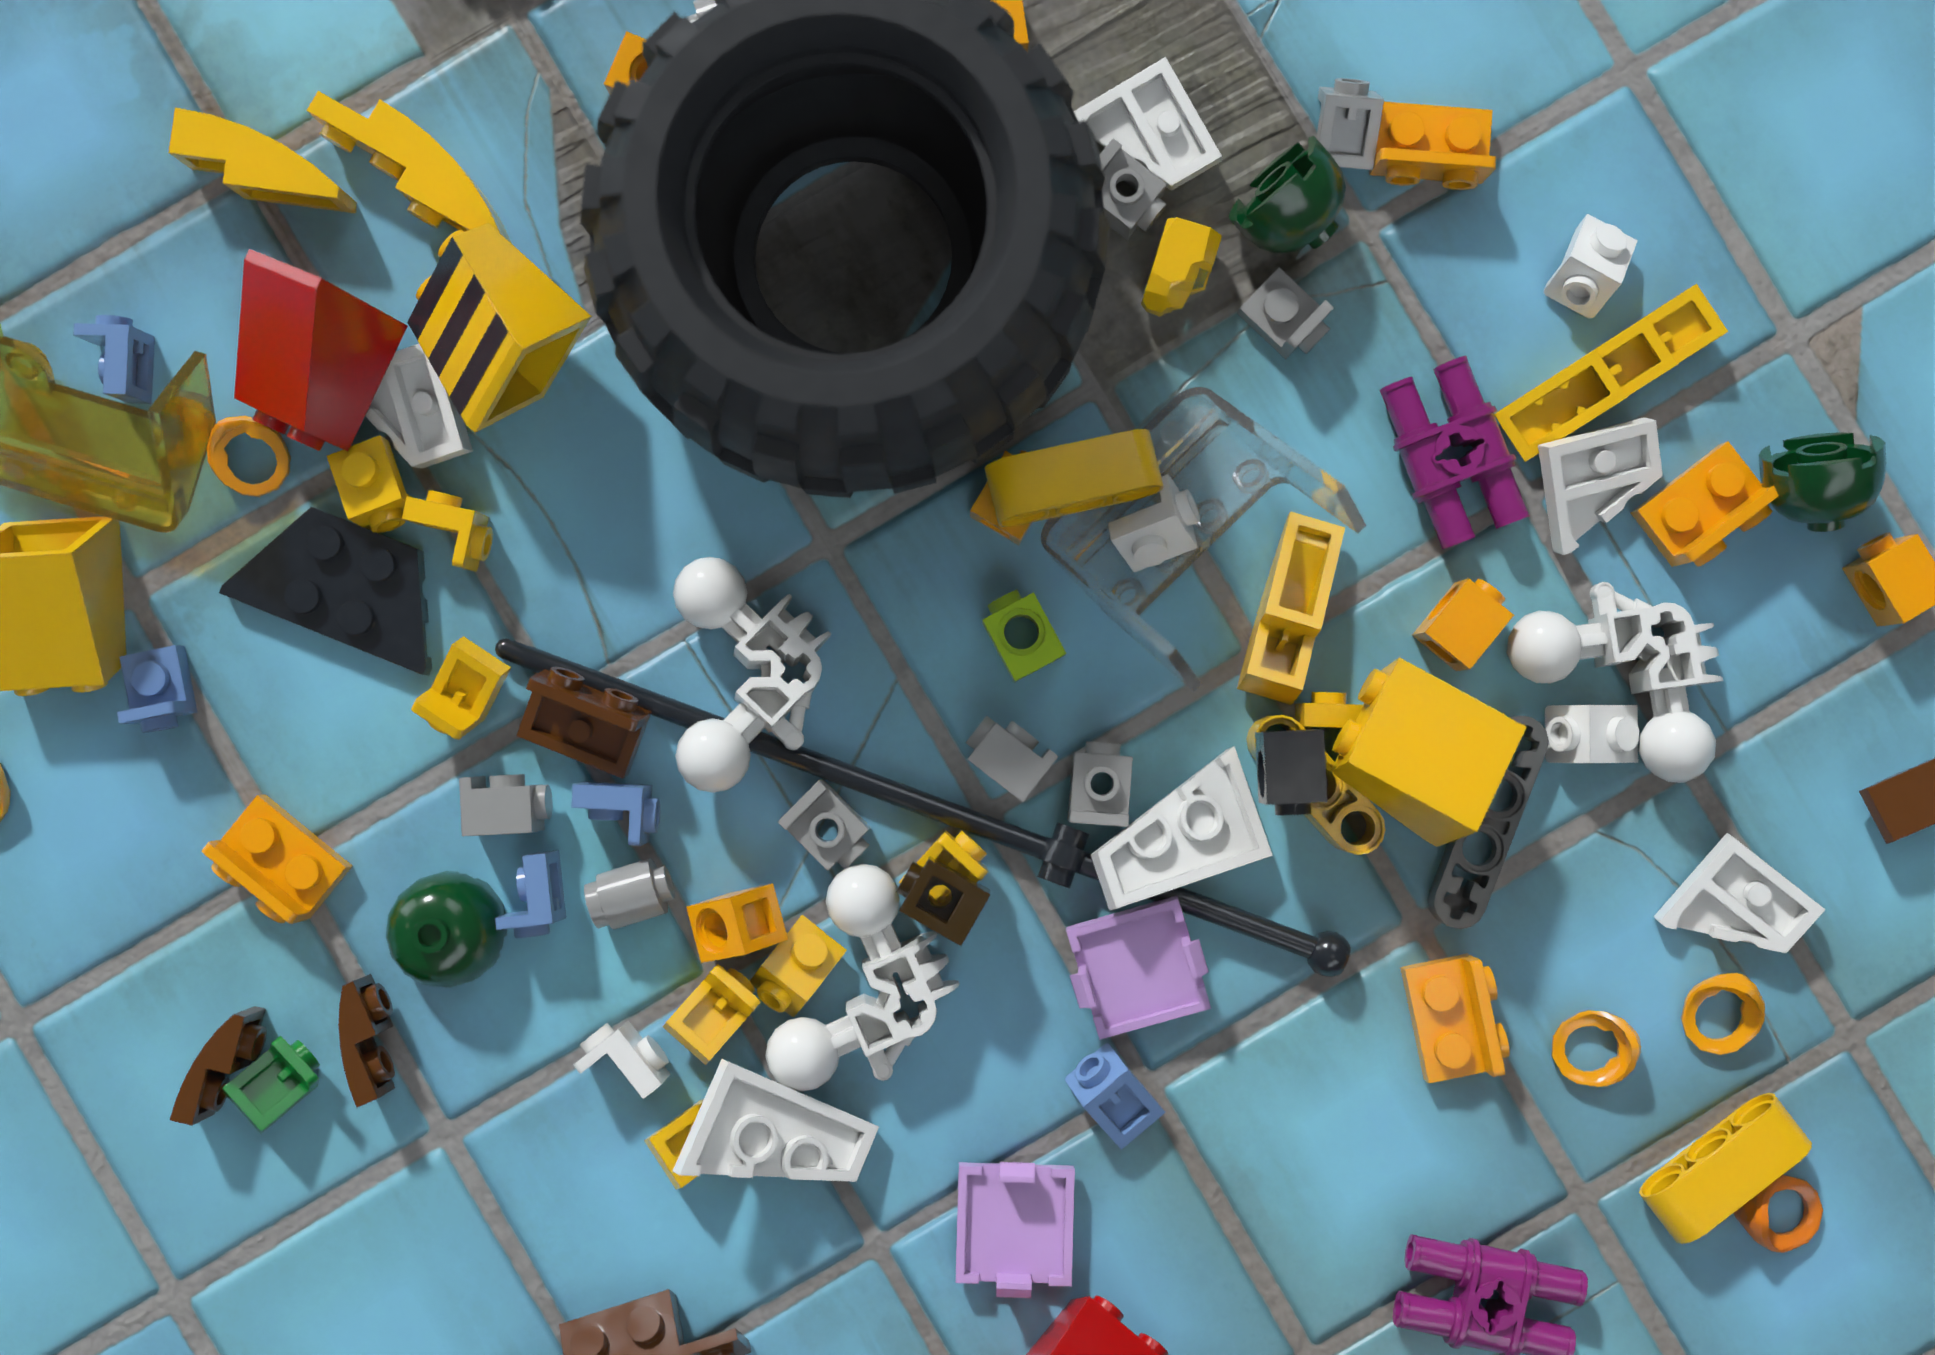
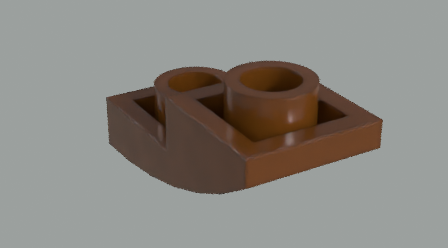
(1903, 801)
(363, 1014)
(227, 1051)

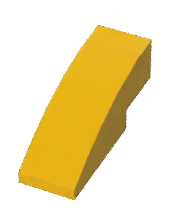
(253, 163)
(1291, 609)

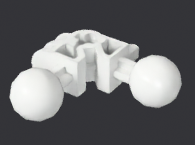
(1674, 741)
(715, 751)
(863, 905)

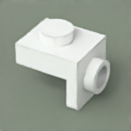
(1591, 267)
(1158, 530)
(1592, 733)
(636, 1057)

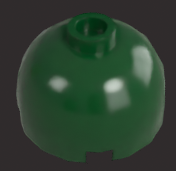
(1293, 200)
(1824, 478)
(445, 929)

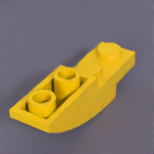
(408, 154)

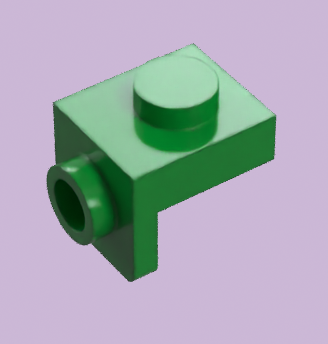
(274, 1083)

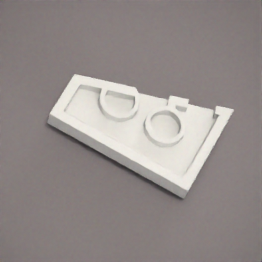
(1185, 837)
(772, 1131)

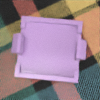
(1138, 968)
(1015, 1225)

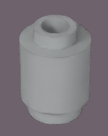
(629, 894)

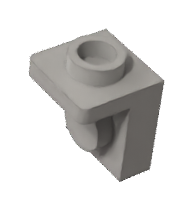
(1350, 122)
(1285, 315)

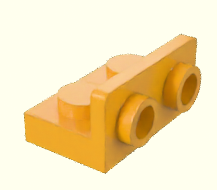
(1434, 145)
(1704, 507)
(277, 862)
(1455, 1018)

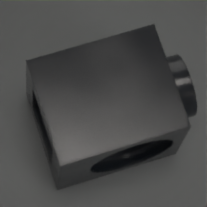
(1291, 770)

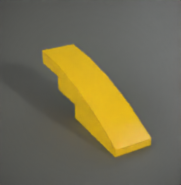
(1611, 372)

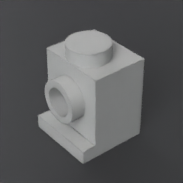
(1142, 208)
(1009, 756)
(824, 803)
(504, 806)
(1104, 809)

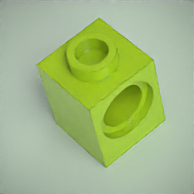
(1022, 661)

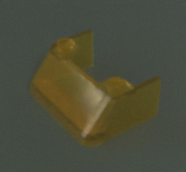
(102, 451)

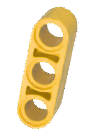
(1074, 477)
(1341, 799)
(1725, 1168)

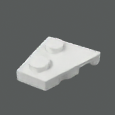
(1154, 125)
(418, 411)
(1595, 476)
(1740, 899)

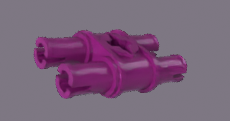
(1470, 424)
(1477, 1274)

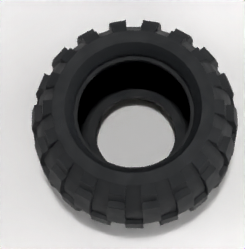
(799, 85)

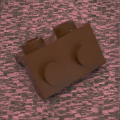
(583, 721)

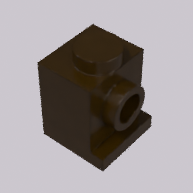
(956, 917)

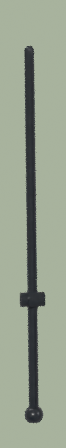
(1061, 854)

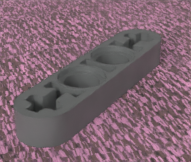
(1499, 828)

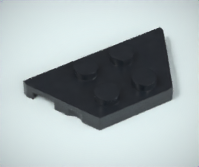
(342, 586)

